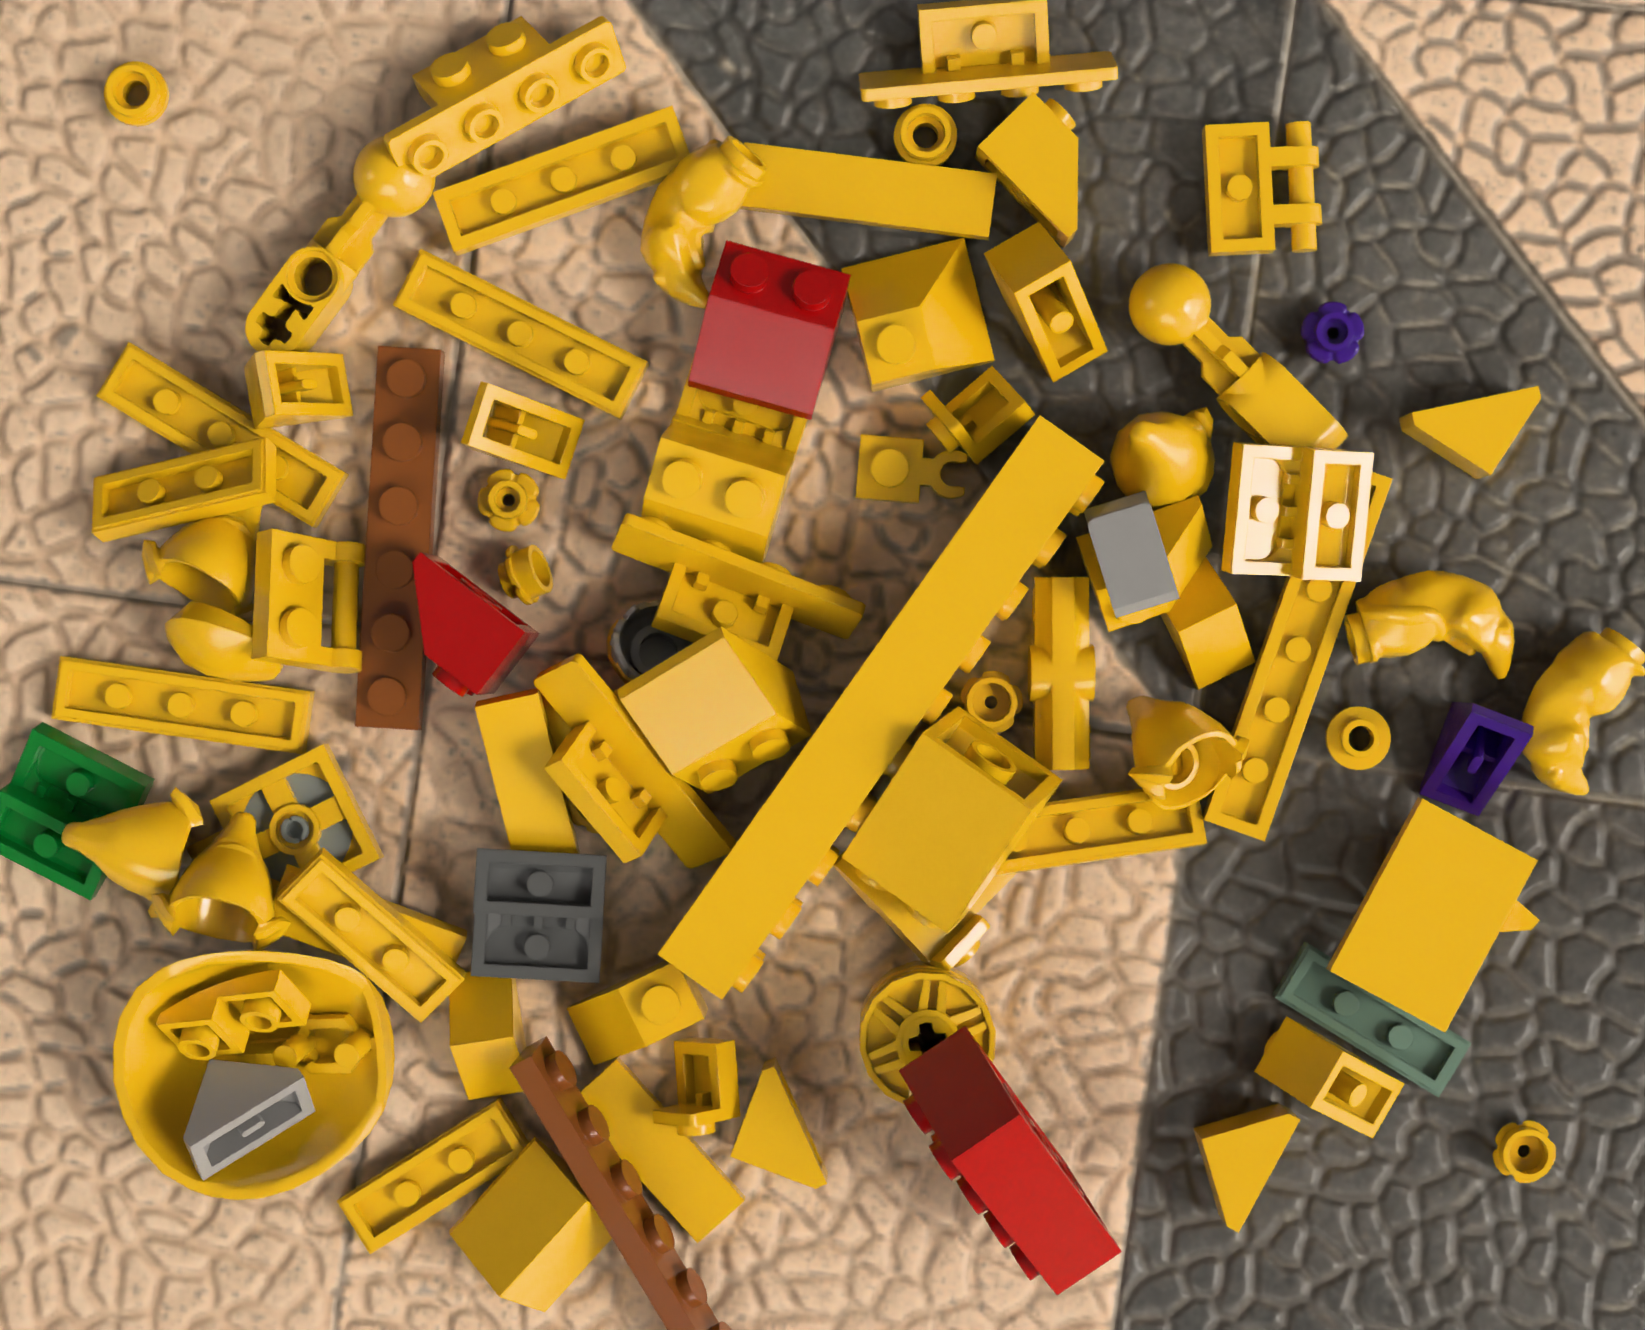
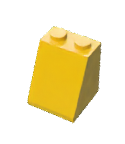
(950, 819)

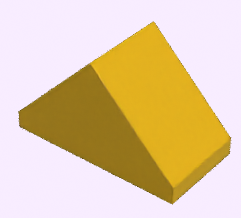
(296, 388)
(522, 431)
(1474, 431)
(1208, 629)
(486, 1034)
(776, 1134)
(1242, 1155)

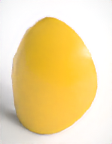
(339, 1051)

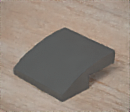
(538, 915)

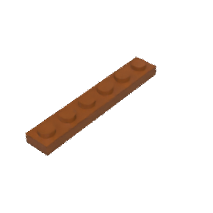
(397, 531)
(613, 1188)

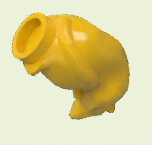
(686, 205)
(1428, 608)
(1580, 683)

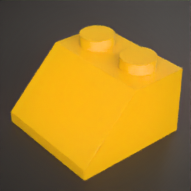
(717, 488)
(717, 710)

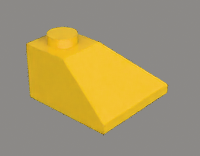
(918, 315)

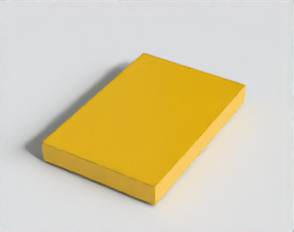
(1431, 914)

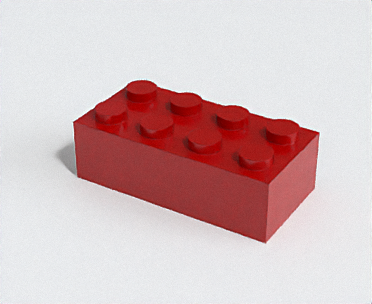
(1005, 1163)

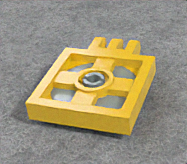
(298, 813)

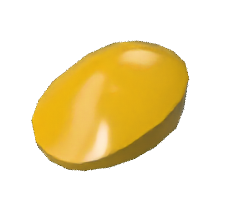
(217, 644)

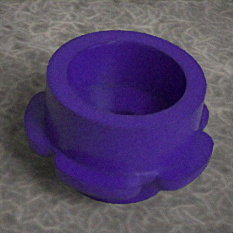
(1315, 335)

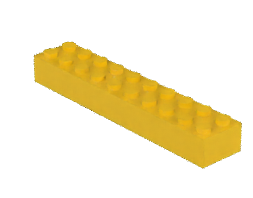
(881, 707)

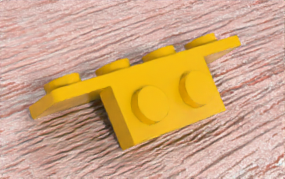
(982, 49)
(499, 89)
(722, 589)
(618, 775)

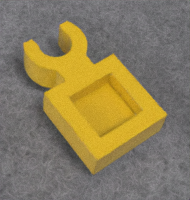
(895, 469)

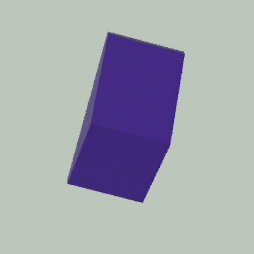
(1473, 756)

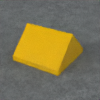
(531, 1229)

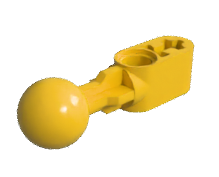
(343, 244)
(1255, 390)

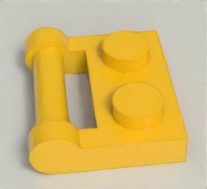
(291, 601)

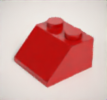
(768, 330)
(466, 629)

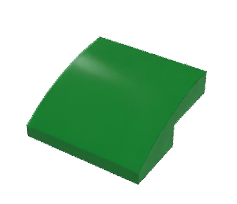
(58, 785)

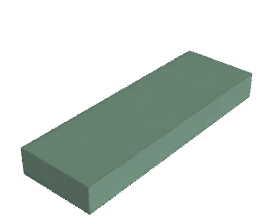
(1370, 1023)

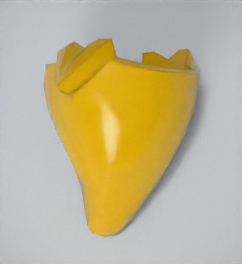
(1165, 456)
(210, 561)
(1180, 751)
(139, 844)
(225, 891)

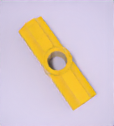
(1061, 672)

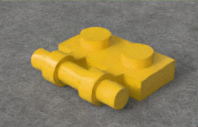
(1241, 191)

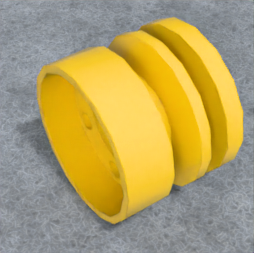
(902, 1002)

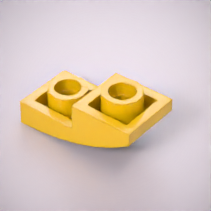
(223, 1015)

